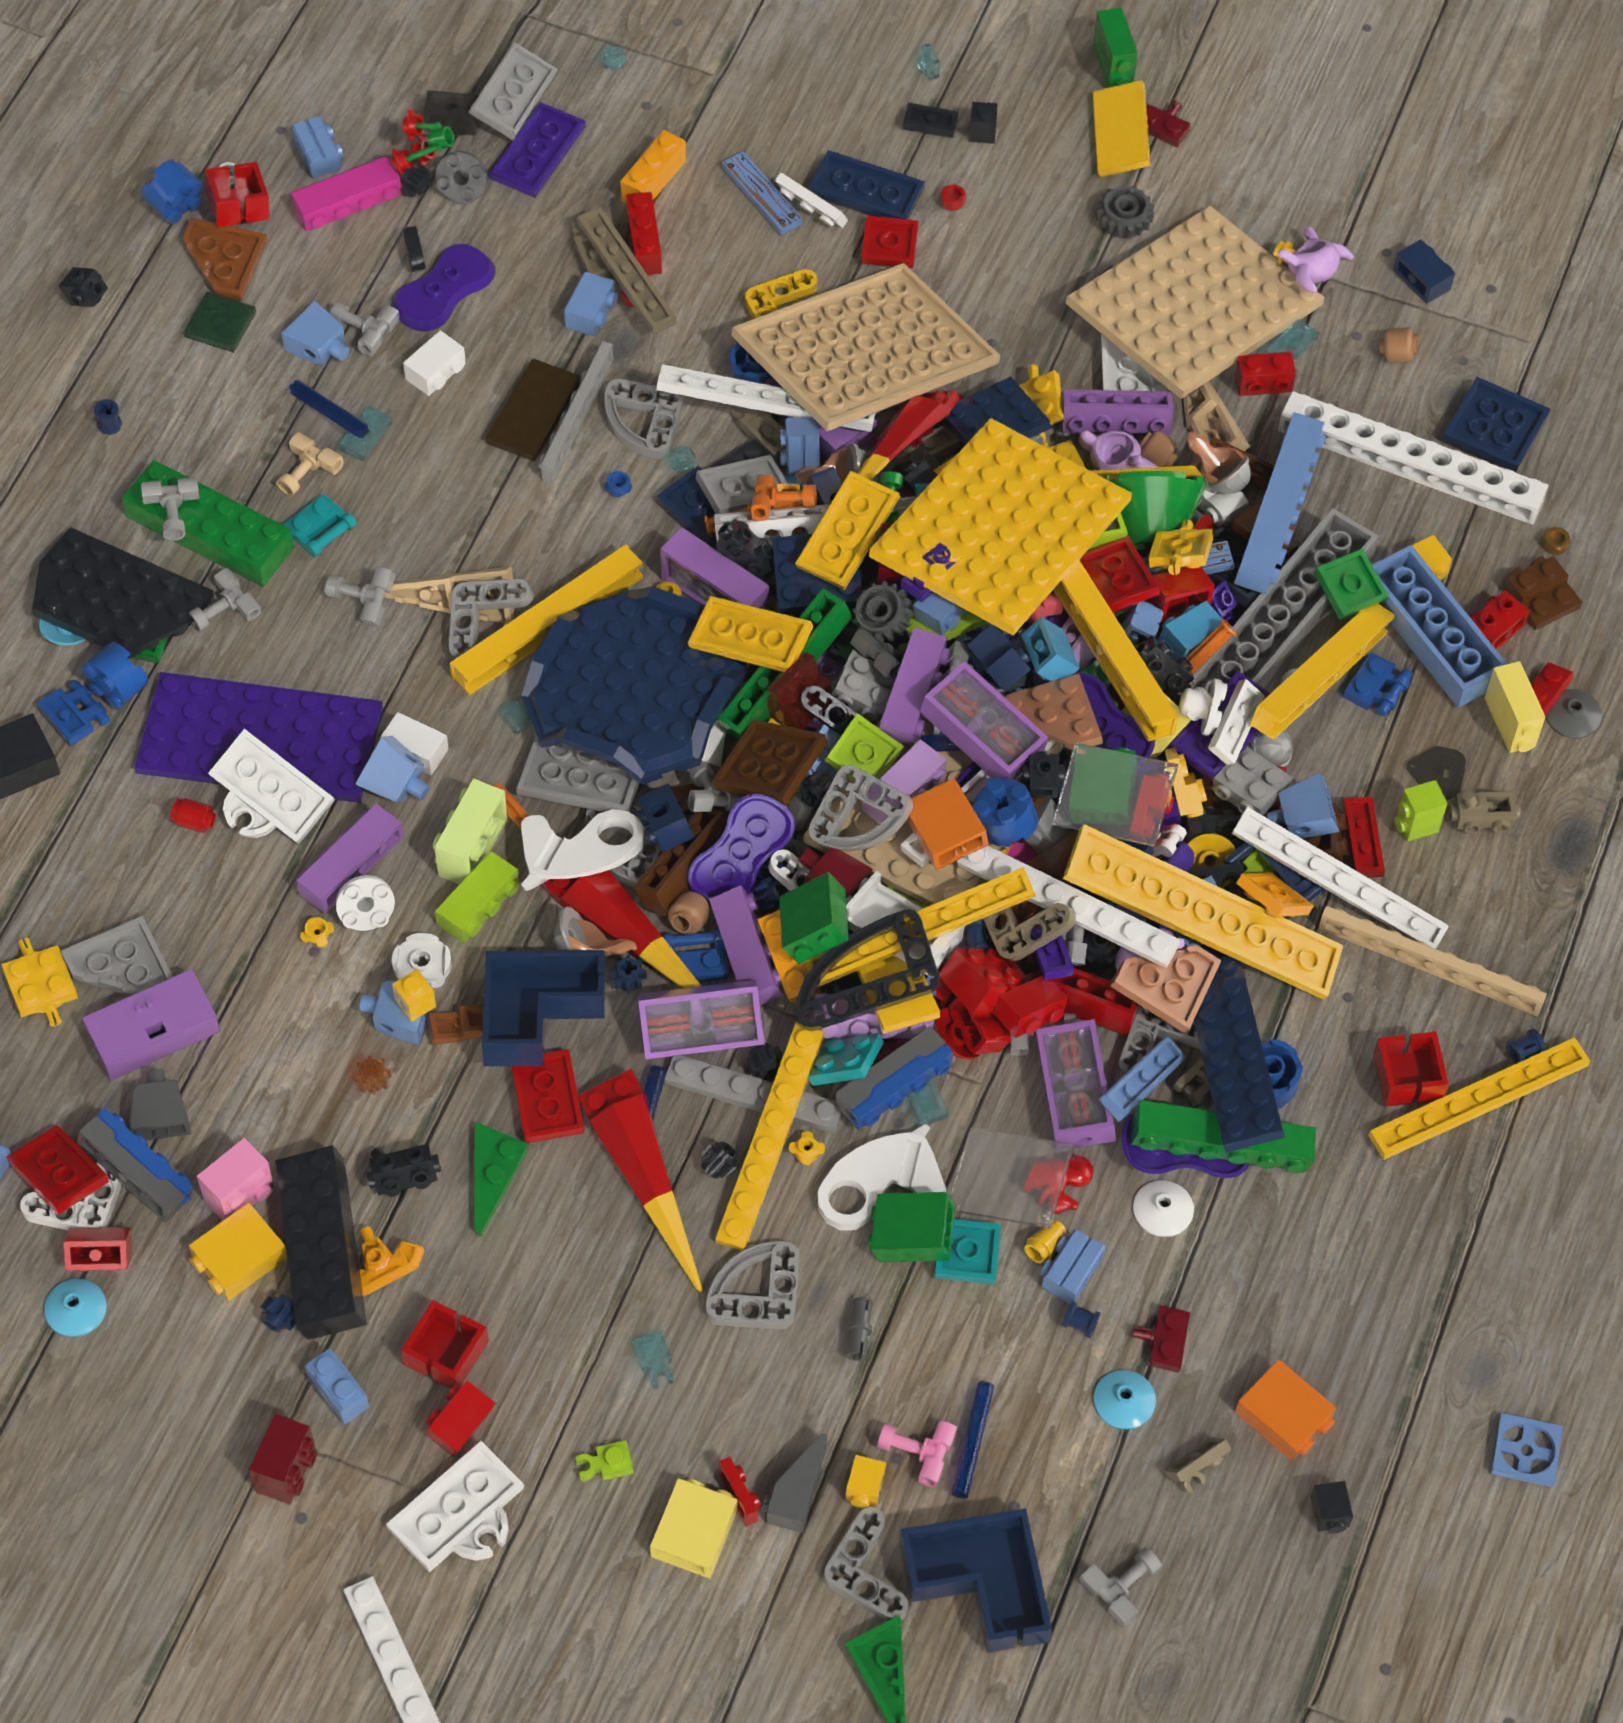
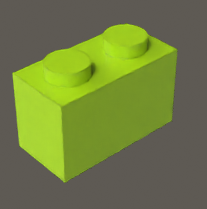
(1421, 811)

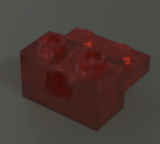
(786, 689)

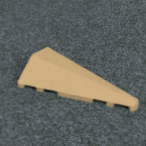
(1210, 418)
(436, 592)

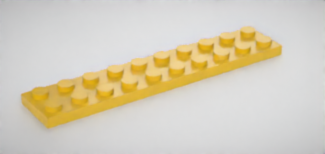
(1203, 912)

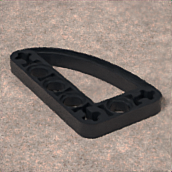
(881, 986)

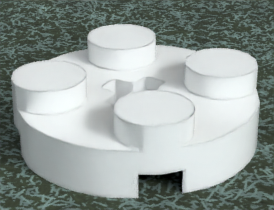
(425, 946)

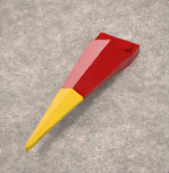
(906, 425)
(608, 906)
(626, 1128)

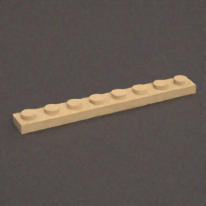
(1438, 963)

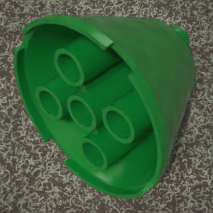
(1157, 503)

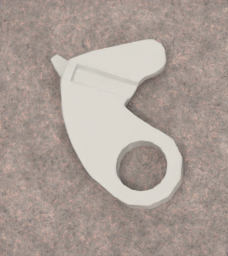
(581, 856)
(871, 1168)

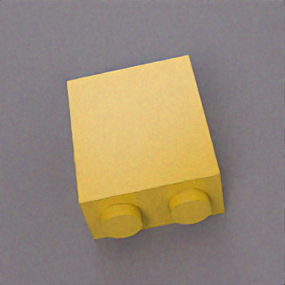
(237, 1252)

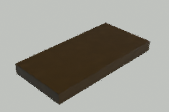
(533, 410)

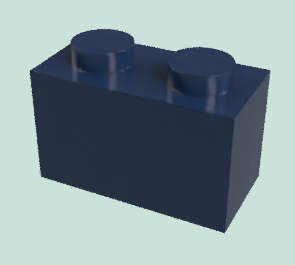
(1424, 271)

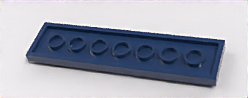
(1236, 1061)

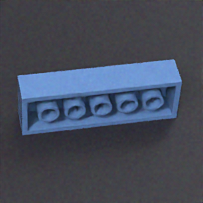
(1437, 627)

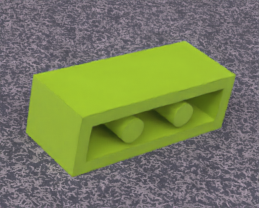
(477, 897)

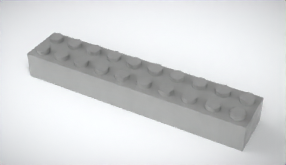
(1289, 609)

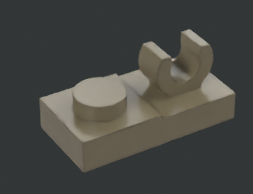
(1206, 1455)

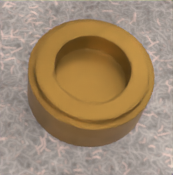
(1555, 540)

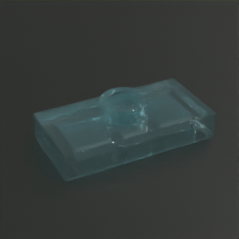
(1295, 339)

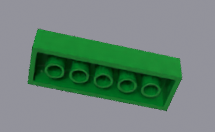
(215, 527)

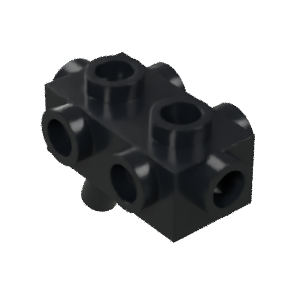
(746, 548)
(1170, 671)
(1212, 824)
(402, 1170)

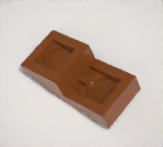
(455, 1026)

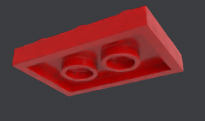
(1120, 574)
(548, 1098)
(57, 1169)

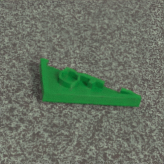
(495, 1166)
(880, 1665)

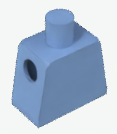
(315, 336)
(393, 772)
(1306, 808)
(390, 1018)

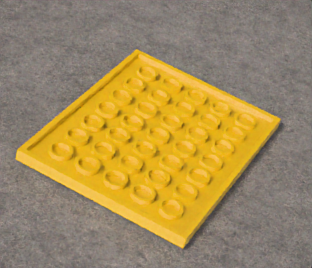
(1011, 516)

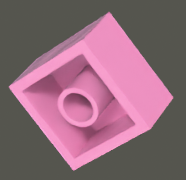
(235, 1180)

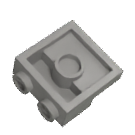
(863, 687)
(1251, 782)

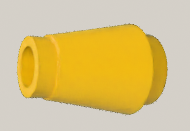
(1044, 1242)

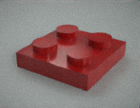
(889, 241)

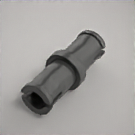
(859, 1328)

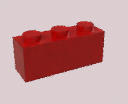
(644, 231)
(1095, 999)

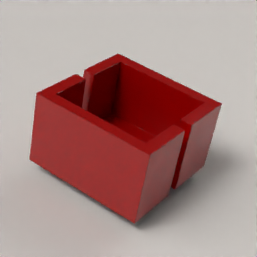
(245, 202)
(1181, 591)
(979, 978)
(1413, 1074)
(442, 1349)

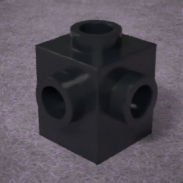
(83, 287)
(1043, 774)
(1100, 952)

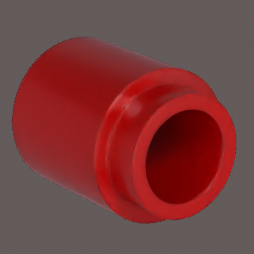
(193, 815)

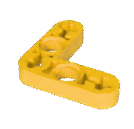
(771, 300)

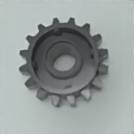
(1125, 212)
(877, 599)

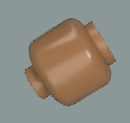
(1399, 344)
(1159, 449)
(689, 912)

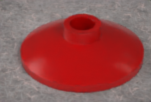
(952, 1035)

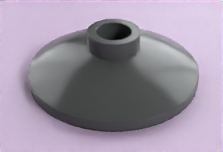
(1572, 722)

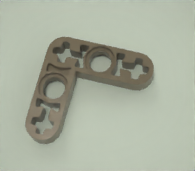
(1012, 930)

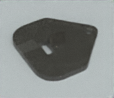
(1431, 767)

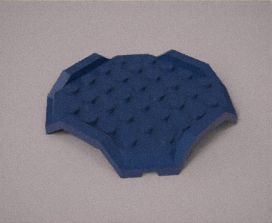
(628, 683)

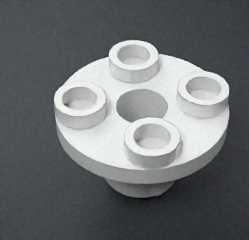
(1204, 705)
(365, 903)

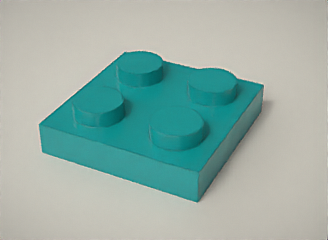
(846, 1059)
(972, 1253)

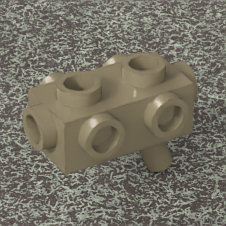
(1485, 810)

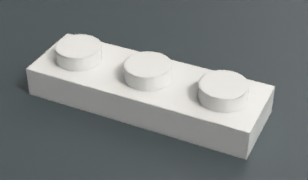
(810, 201)
(1235, 722)

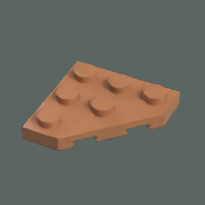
(1060, 711)
(1172, 991)

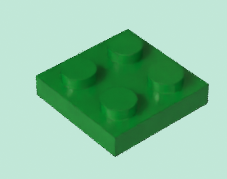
(1351, 583)

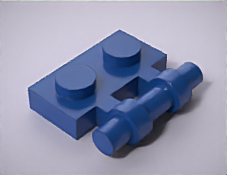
(1370, 680)
(66, 716)

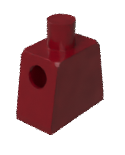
(841, 866)

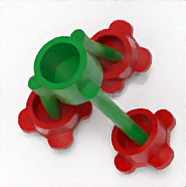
(424, 148)

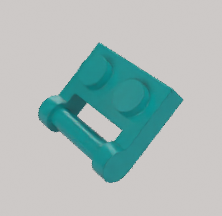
(316, 519)

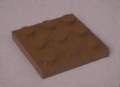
(769, 761)

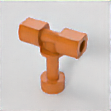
(768, 496)

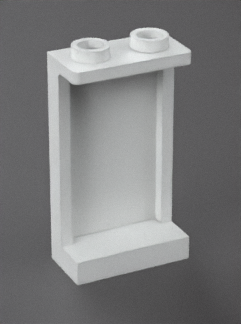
(877, 901)

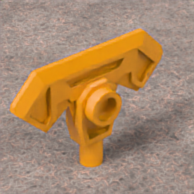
(382, 1265)

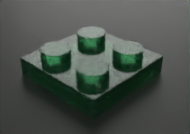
(220, 322)

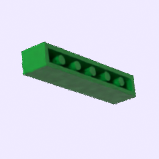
(829, 618)
(1197, 1133)

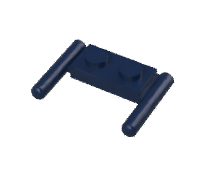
(1296, 881)

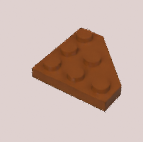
(224, 255)

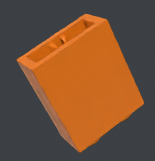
(946, 824)
(1286, 1411)

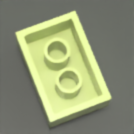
(470, 831)

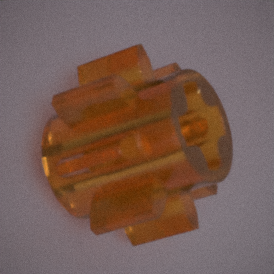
(372, 1075)

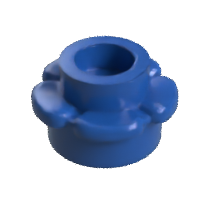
(618, 478)

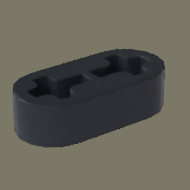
(414, 248)

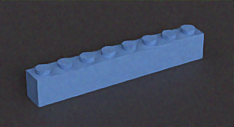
(1279, 504)

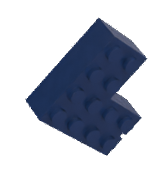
(533, 987)
(986, 1557)

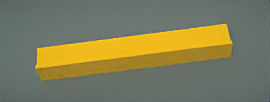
(528, 631)
(1116, 654)
(1321, 671)

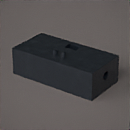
(24, 756)

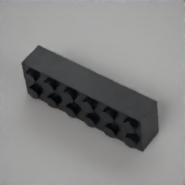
(320, 1242)

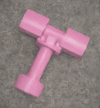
(930, 1451)

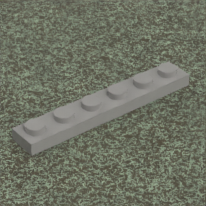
(579, 406)
(747, 1091)

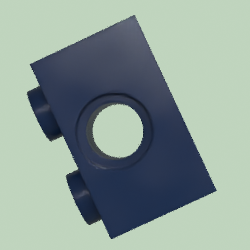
(665, 818)

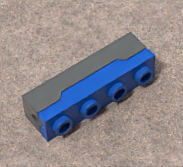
(895, 1078)
(135, 1164)

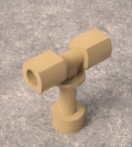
(310, 458)

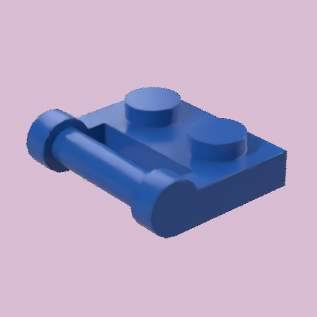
(703, 964)

